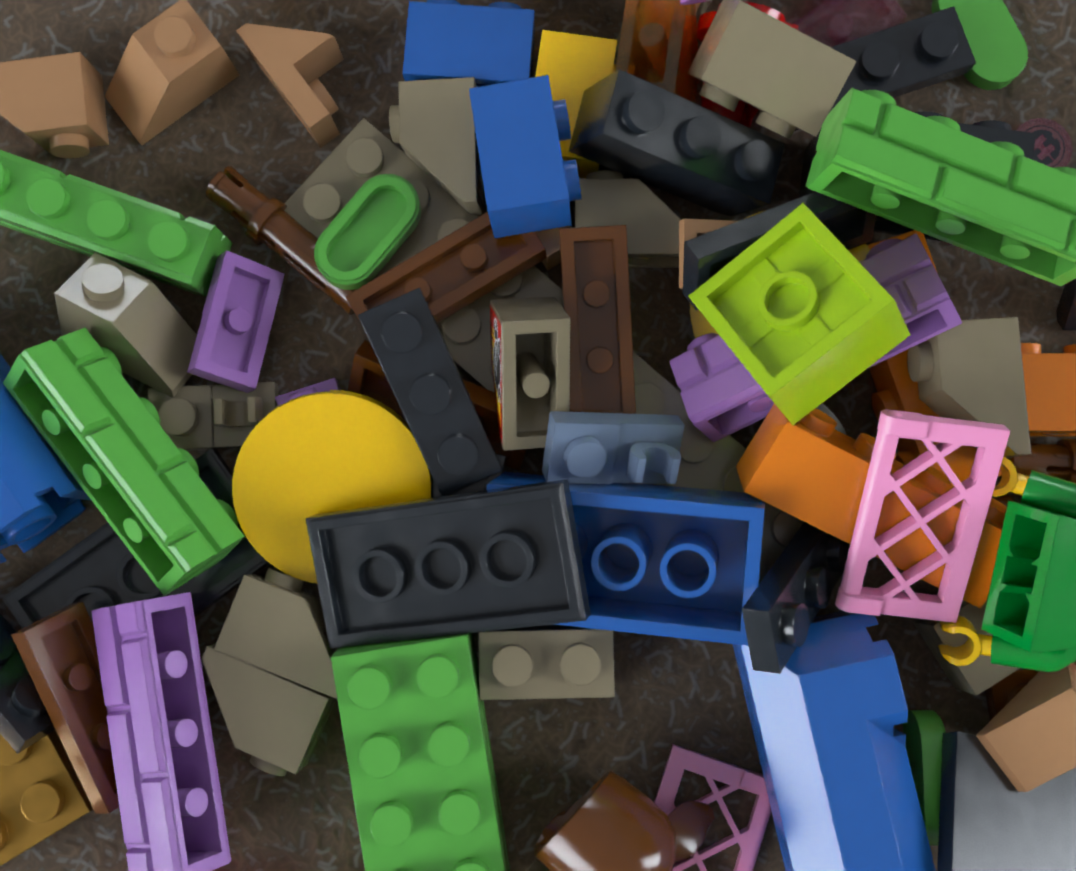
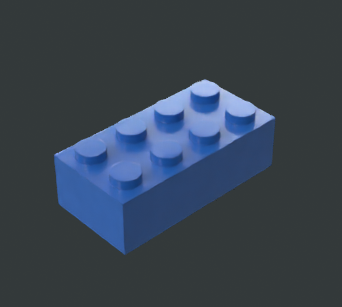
(664, 557)

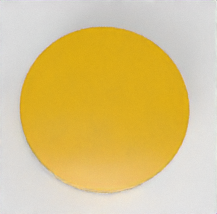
(317, 459)

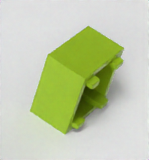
(801, 313)

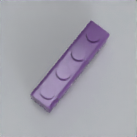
(725, 396)
(161, 735)

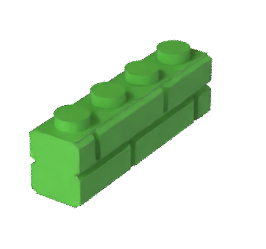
(948, 184)
(108, 222)
(123, 458)

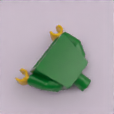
(1032, 580)

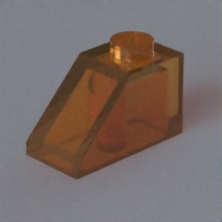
(660, 44)

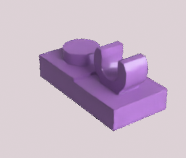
(236, 322)

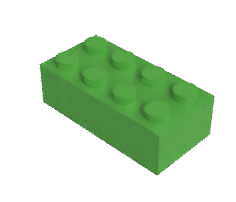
(420, 755)

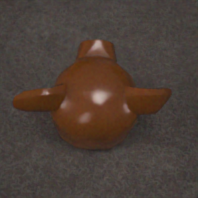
(622, 831)

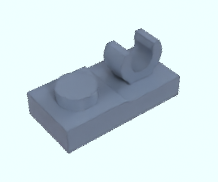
(612, 448)

